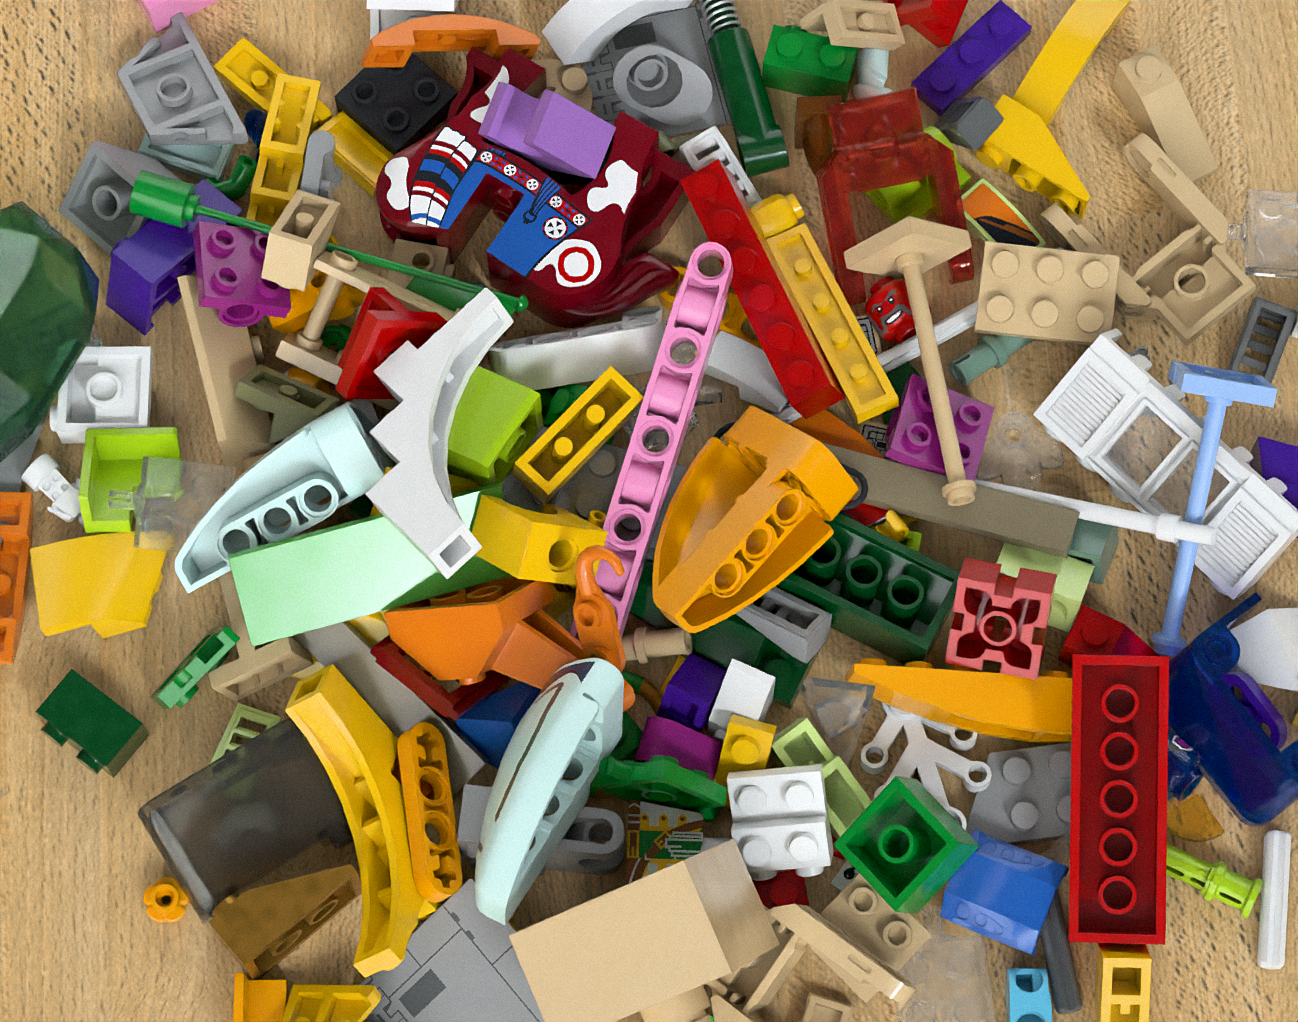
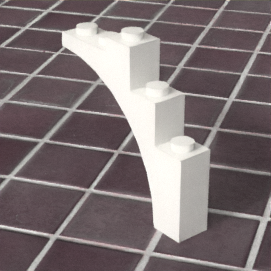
(416, 433)

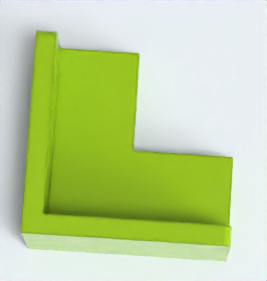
(115, 462)

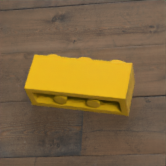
(577, 435)

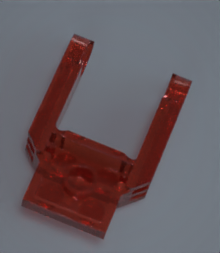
(880, 146)

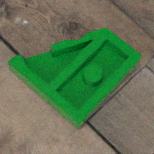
(205, 657)

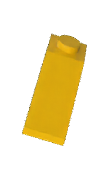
(1122, 982)

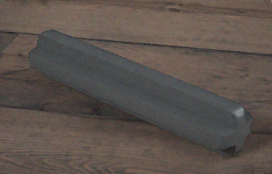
(1060, 961)

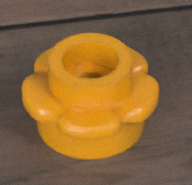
(165, 912)

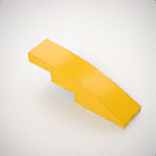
(283, 147)

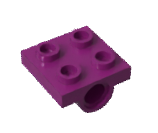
(230, 275)
(914, 435)

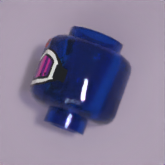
(1183, 768)

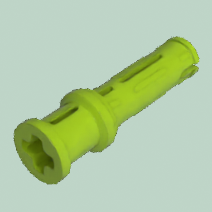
(1213, 880)

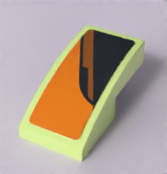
(995, 218)

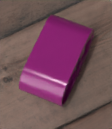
(675, 740)

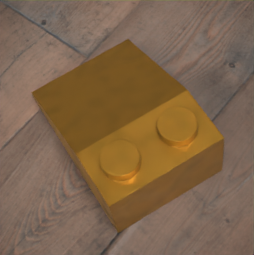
(277, 918)

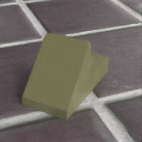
(289, 399)

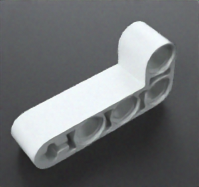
(582, 352)

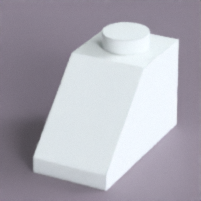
(743, 693)

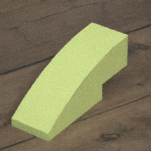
(801, 746)

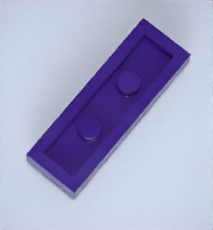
(971, 57)

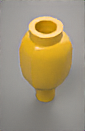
(777, 214)

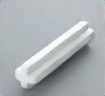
(1274, 900)

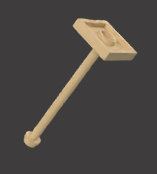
(908, 252)

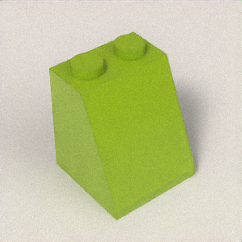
(492, 427)

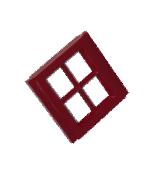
(448, 704)

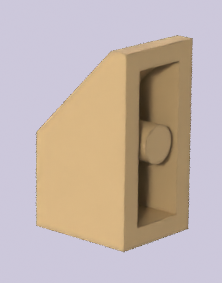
(299, 240)

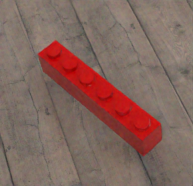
(763, 290)

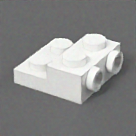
(104, 391)
(781, 820)

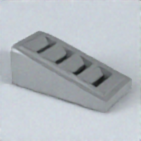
(800, 639)

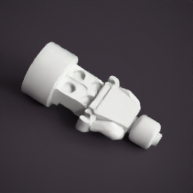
(45, 476)

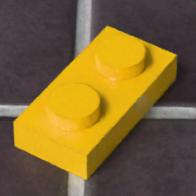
(744, 748)

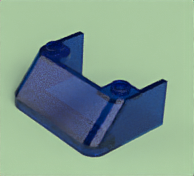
(1208, 716)

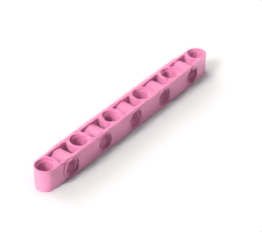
(664, 408)

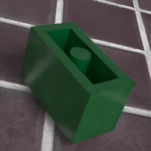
(91, 724)

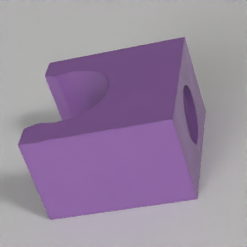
(547, 131)

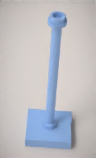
(1219, 390)

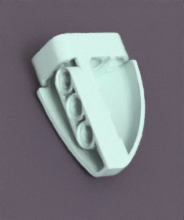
(319, 460)

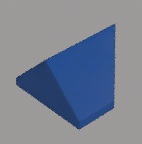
(495, 719)

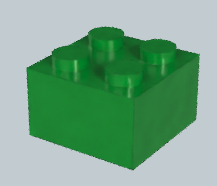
(906, 845)

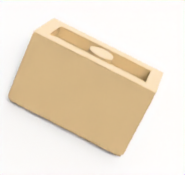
(857, 24)

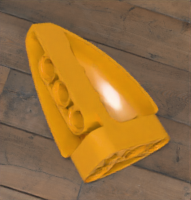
(745, 519)

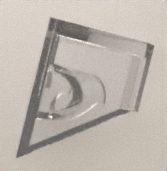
(839, 713)

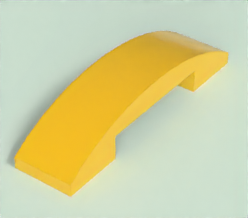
(1067, 55)

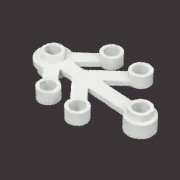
(924, 756)

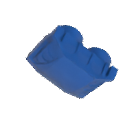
(1003, 892)

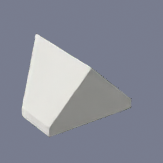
(1270, 648)

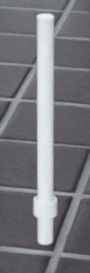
(1166, 526)

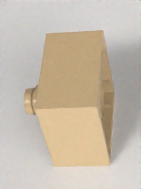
(648, 943)

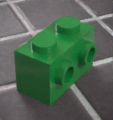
(807, 63)

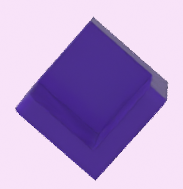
(692, 693)

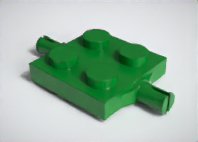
(661, 784)

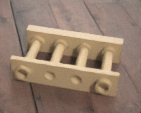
(306, 347)

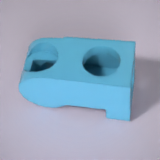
(1028, 995)

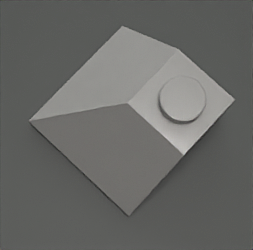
(102, 193)

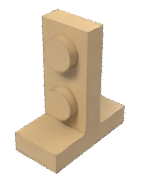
(258, 664)

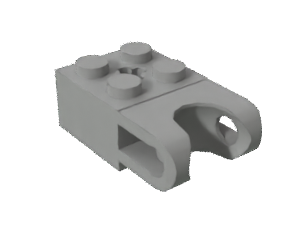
(575, 850)

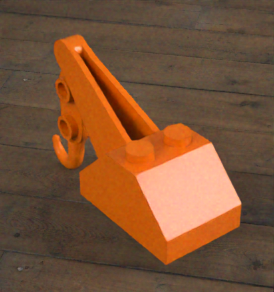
(508, 628)

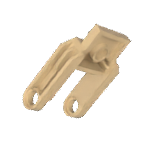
(1189, 279)
(753, 986)

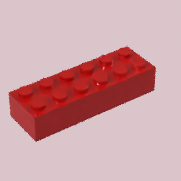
(1118, 799)

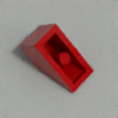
(1101, 635)

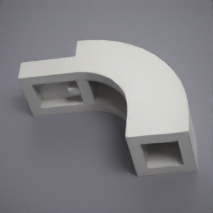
(586, 26)

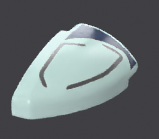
(559, 737)

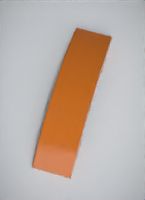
(447, 33)
(14, 568)

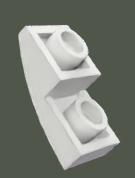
(748, 369)

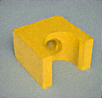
(532, 542)

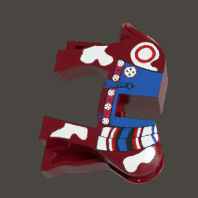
(561, 250)

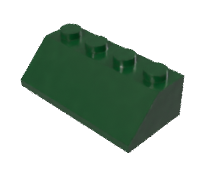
(877, 590)

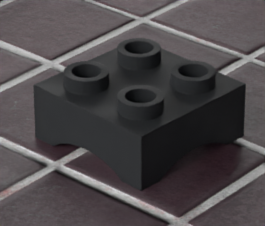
(397, 102)

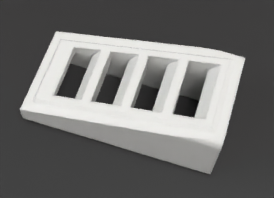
(714, 141)

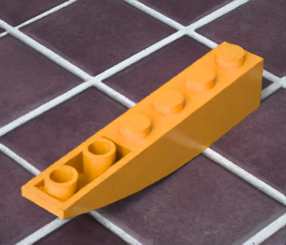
(975, 700)

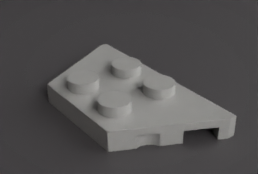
(179, 92)
(1025, 795)

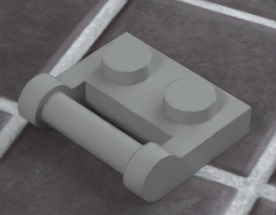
(320, 171)

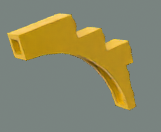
(359, 760)

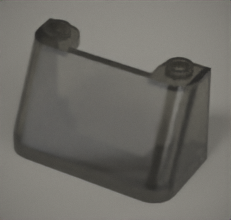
(245, 816)

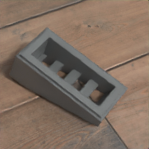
(969, 122)
(1273, 312)

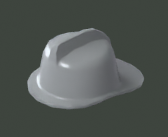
(662, 84)

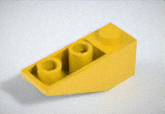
(1033, 158)

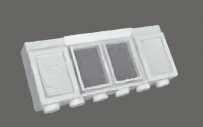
(1148, 452)

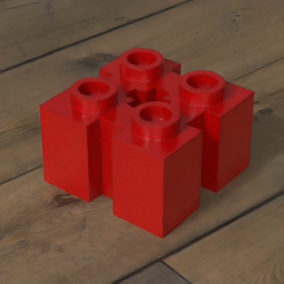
(980, 636)

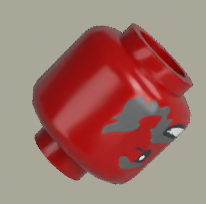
(891, 310)

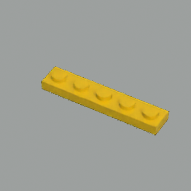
(833, 324)

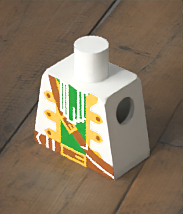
(662, 837)

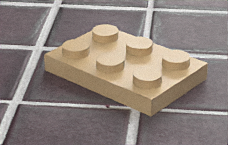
(1046, 293)

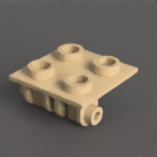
(876, 926)

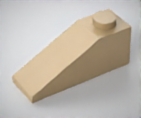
(1163, 111)

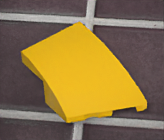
(95, 583)

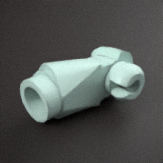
(871, 72)

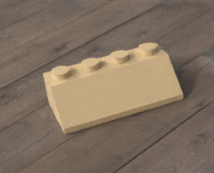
(223, 359)

